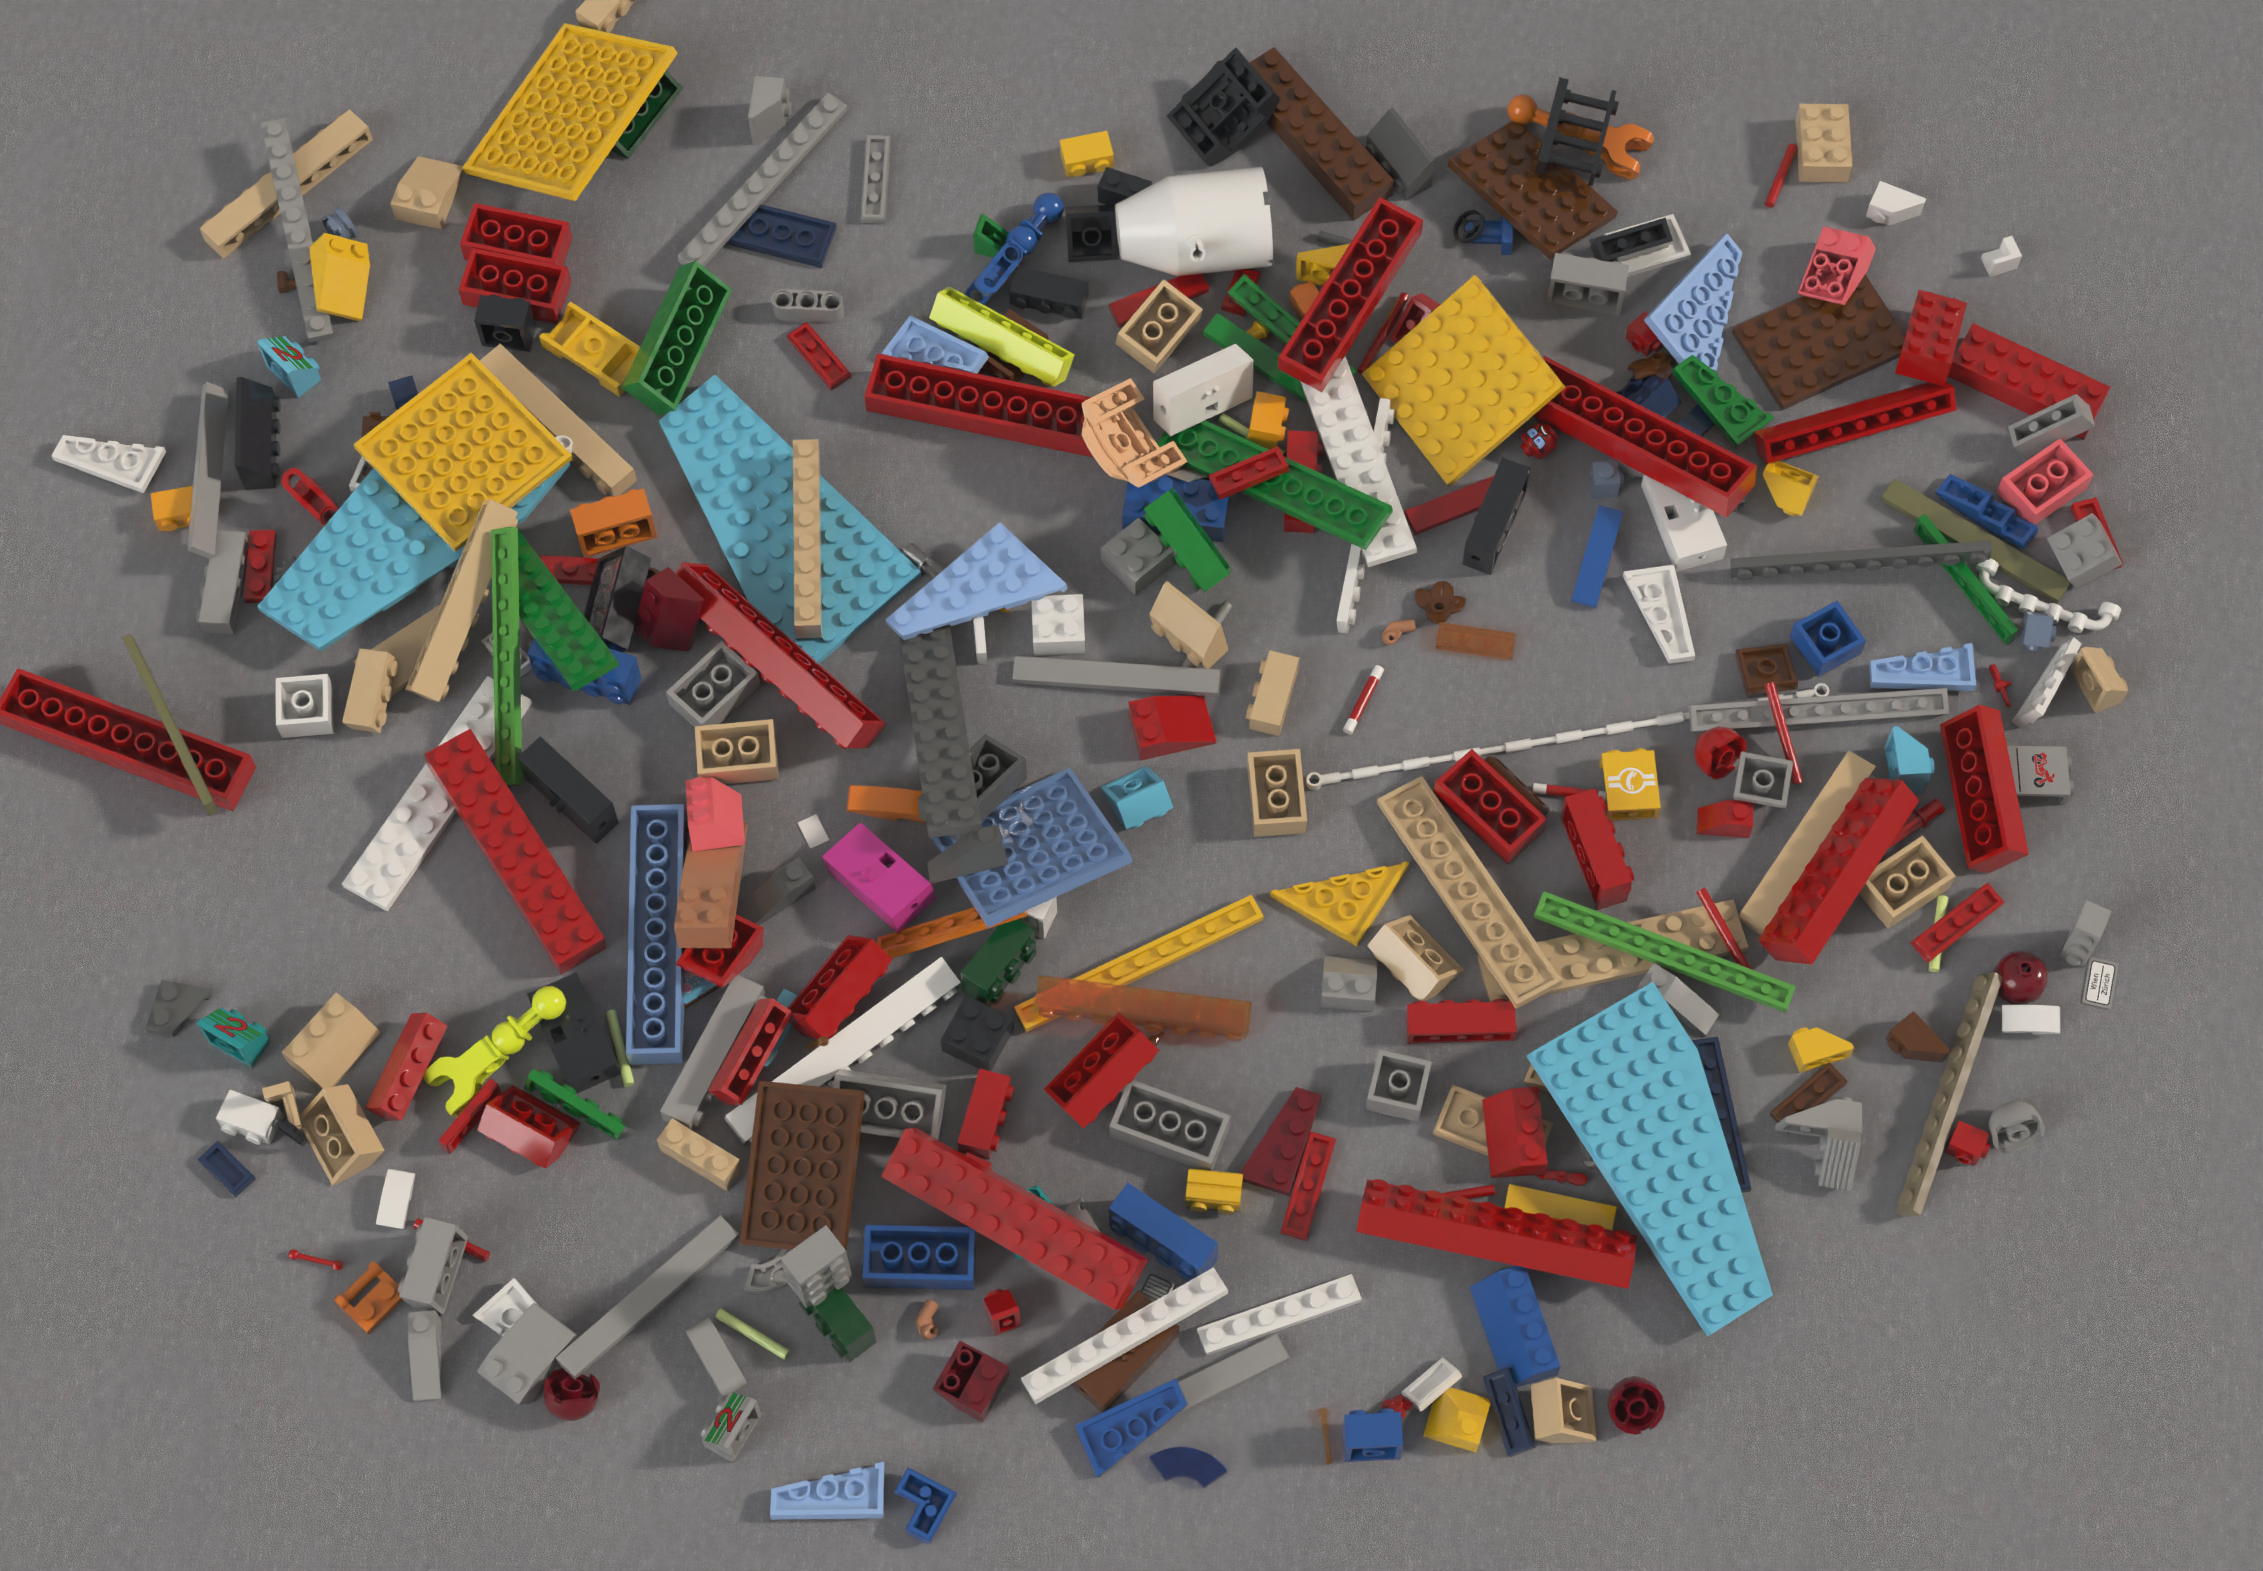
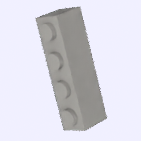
(223, 583)

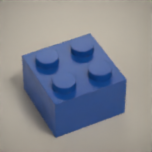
(1827, 638)
(1372, 1435)

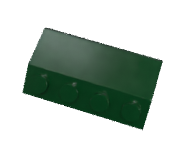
(648, 115)

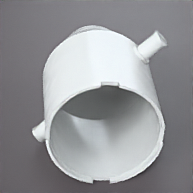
(1198, 223)

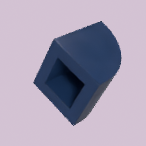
(403, 390)

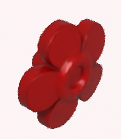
(1398, 1404)

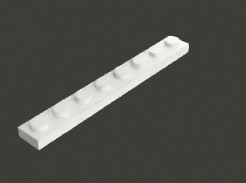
(1124, 1335)

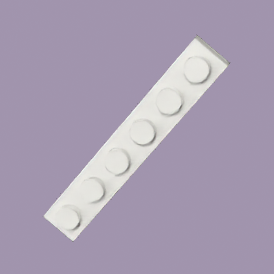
(1279, 1315)

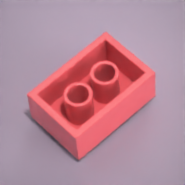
(2045, 482)

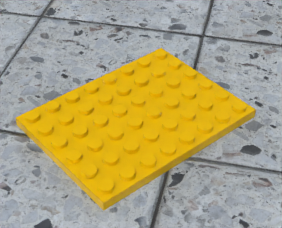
(570, 111)

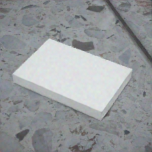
(1676, 252)

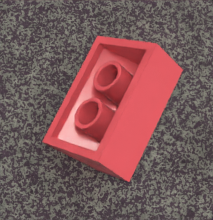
(713, 814)

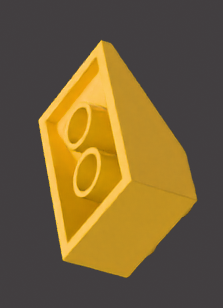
(1318, 264)
(340, 275)

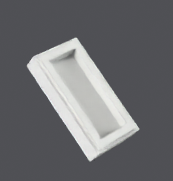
(980, 640)
(1431, 1384)

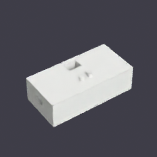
(1202, 389)
(1686, 527)

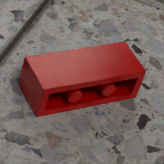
(985, 1114)

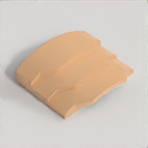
(1121, 439)

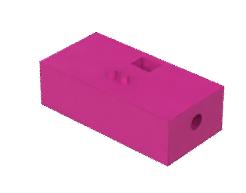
(879, 877)

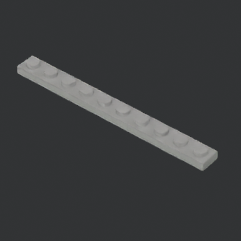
(763, 181)
(295, 225)
(1821, 709)

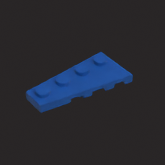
(1124, 1427)

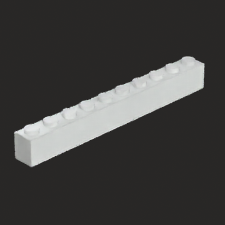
(859, 1037)

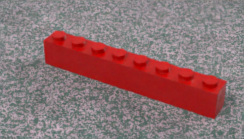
(1854, 421)

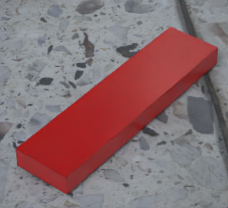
(1189, 285)
(1447, 507)
(1957, 922)
(1308, 1186)

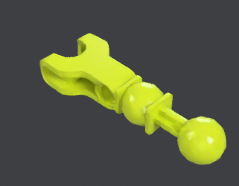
(491, 1052)

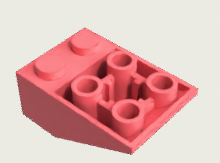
(1837, 265)

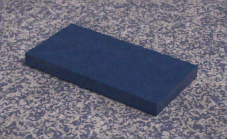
(786, 235)

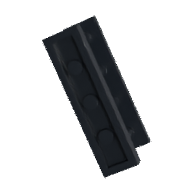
(1559, 116)

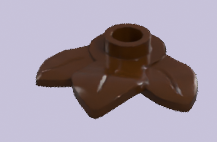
(1656, 364)
(1439, 601)

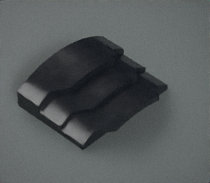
(1224, 109)

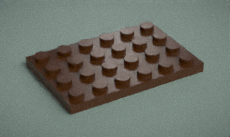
(1547, 208)
(1820, 343)
(801, 1164)

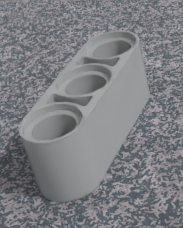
(798, 299)
(715, 1357)

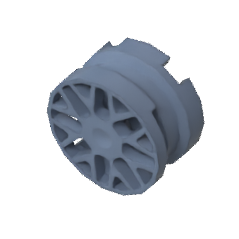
(339, 224)

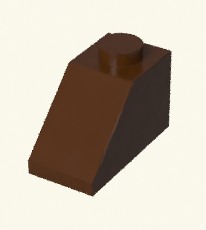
(1916, 1040)

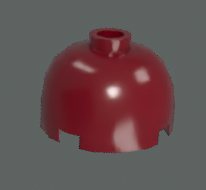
(2022, 977)
(568, 1397)
(1635, 1405)

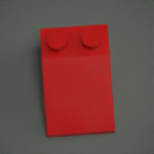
(1170, 724)
(724, 964)

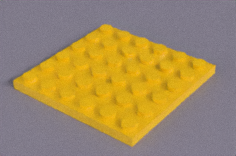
(1463, 380)
(462, 446)

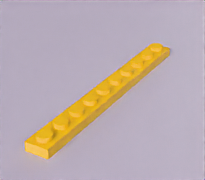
(1160, 952)

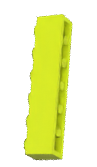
(1001, 336)

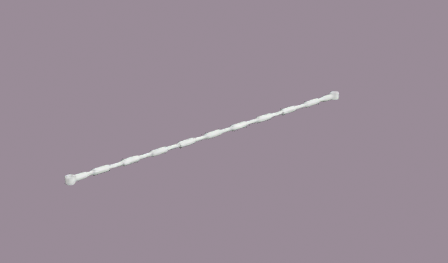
(1526, 743)

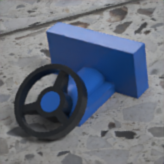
(1485, 231)

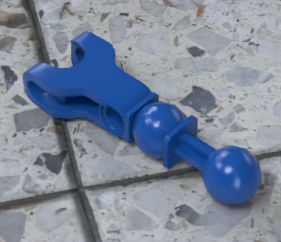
(1019, 243)

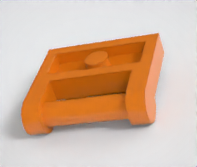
(376, 1303)

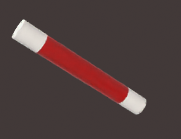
(1363, 699)
(1562, 791)

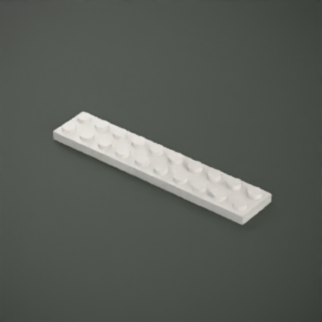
(1358, 459)
(420, 814)

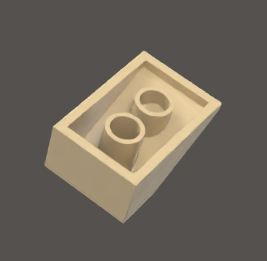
(426, 192)

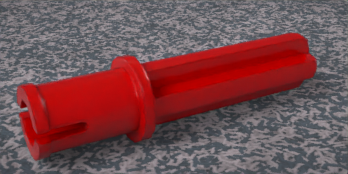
(1919, 819)

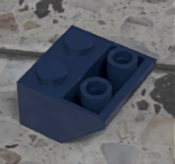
(1652, 394)

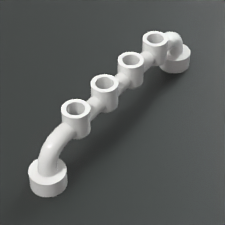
(2077, 621)

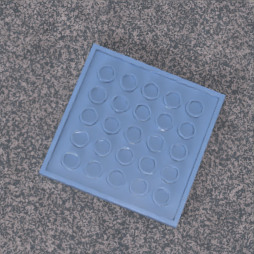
(1051, 844)

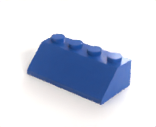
(1515, 1326)

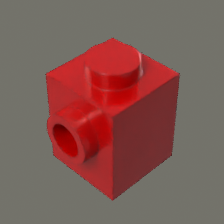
(1642, 337)
(1968, 1144)

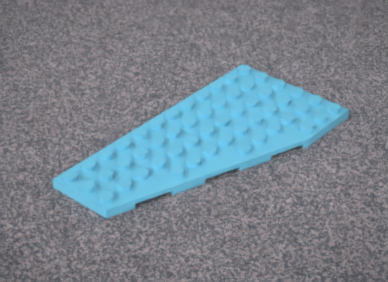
(746, 492)
(365, 563)
(1653, 1130)

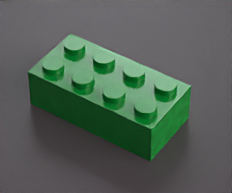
(1187, 539)

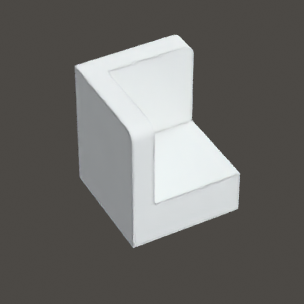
(2002, 259)

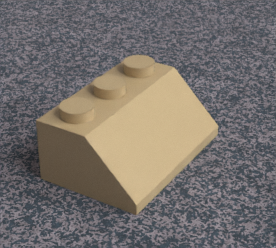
(1188, 627)
(1414, 957)
(331, 1042)
(340, 1133)

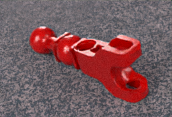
(310, 495)

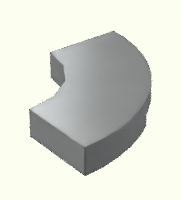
(766, 1276)

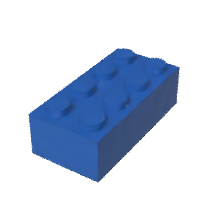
(1196, 495)
(616, 685)
(1162, 1233)
(919, 1257)

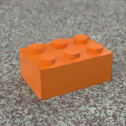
(613, 522)

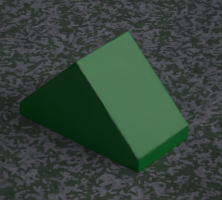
(988, 237)

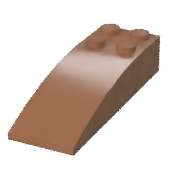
(709, 897)

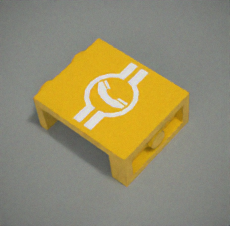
(1630, 784)

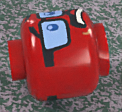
(1539, 441)

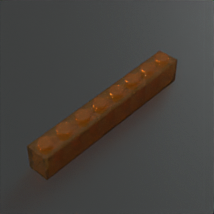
(1143, 1007)

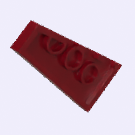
(1283, 1145)

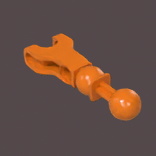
(1618, 140)

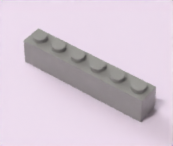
(690, 1091)

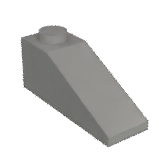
(1682, 1000)
(1838, 1114)
(425, 1355)

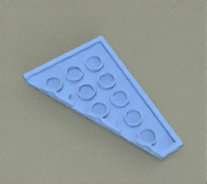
(1698, 306)
(985, 578)

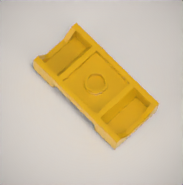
(592, 347)

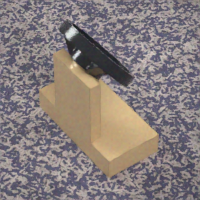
(285, 1093)

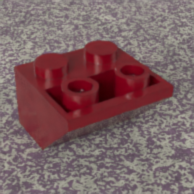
(971, 1381)

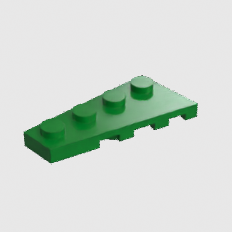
(1721, 402)
(574, 1105)

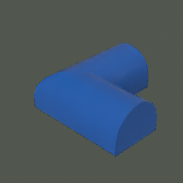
(932, 1502)

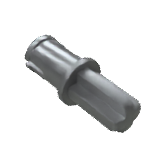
(922, 560)

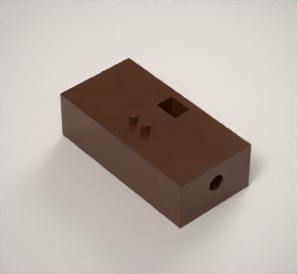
(1113, 1379)

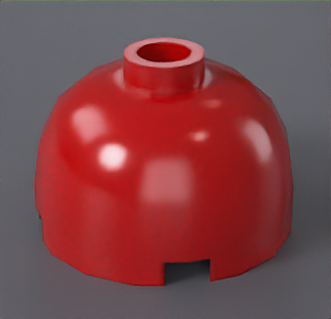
(1718, 751)

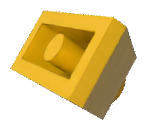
(1817, 1048)

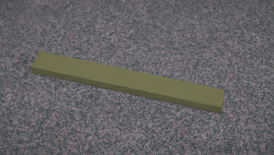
(1958, 530)
(170, 724)

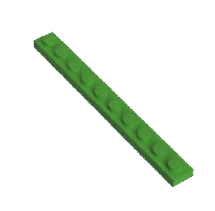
(506, 654)
(1664, 952)

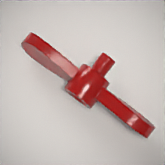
(2000, 685)
(1562, 1176)

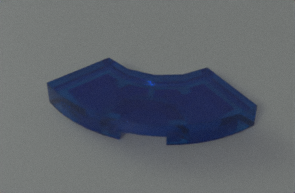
(1188, 1463)

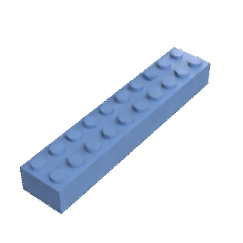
(654, 979)

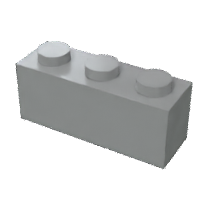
(2050, 424)
(2085, 934)

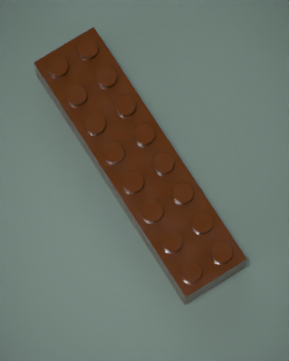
(1322, 139)

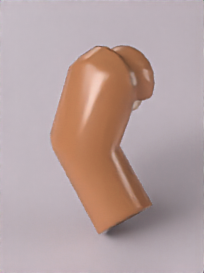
(1395, 630)
(925, 1322)

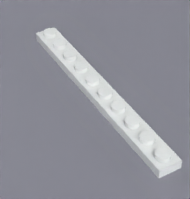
(1355, 568)

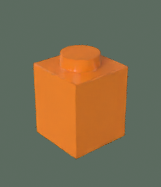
(1302, 298)

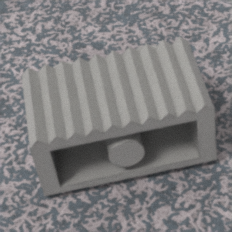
(1838, 1159)

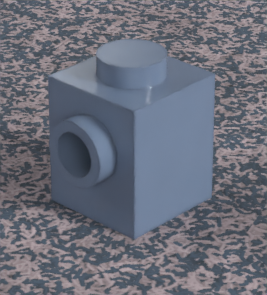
(1605, 479)
(2037, 630)

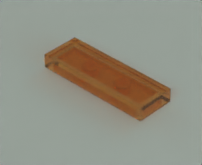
(1475, 641)

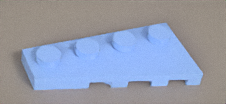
(933, 346)
(1936, 670)
(833, 1497)

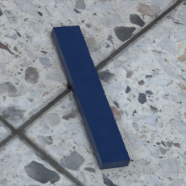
(1715, 1072)

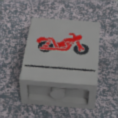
(2041, 771)

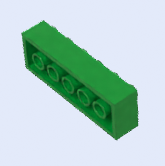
(676, 338)

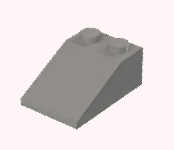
(526, 1354)

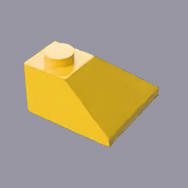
(1789, 486)
(1457, 1419)

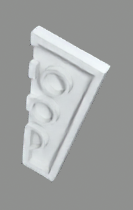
(112, 461)
(1662, 606)
(2047, 685)
(506, 1308)

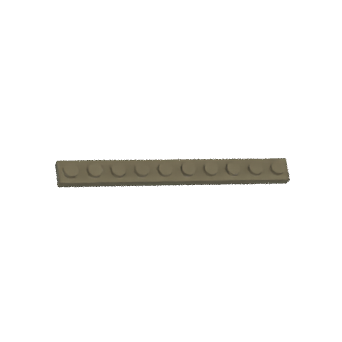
(1948, 1095)

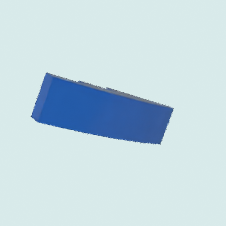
(1985, 511)
(1597, 556)

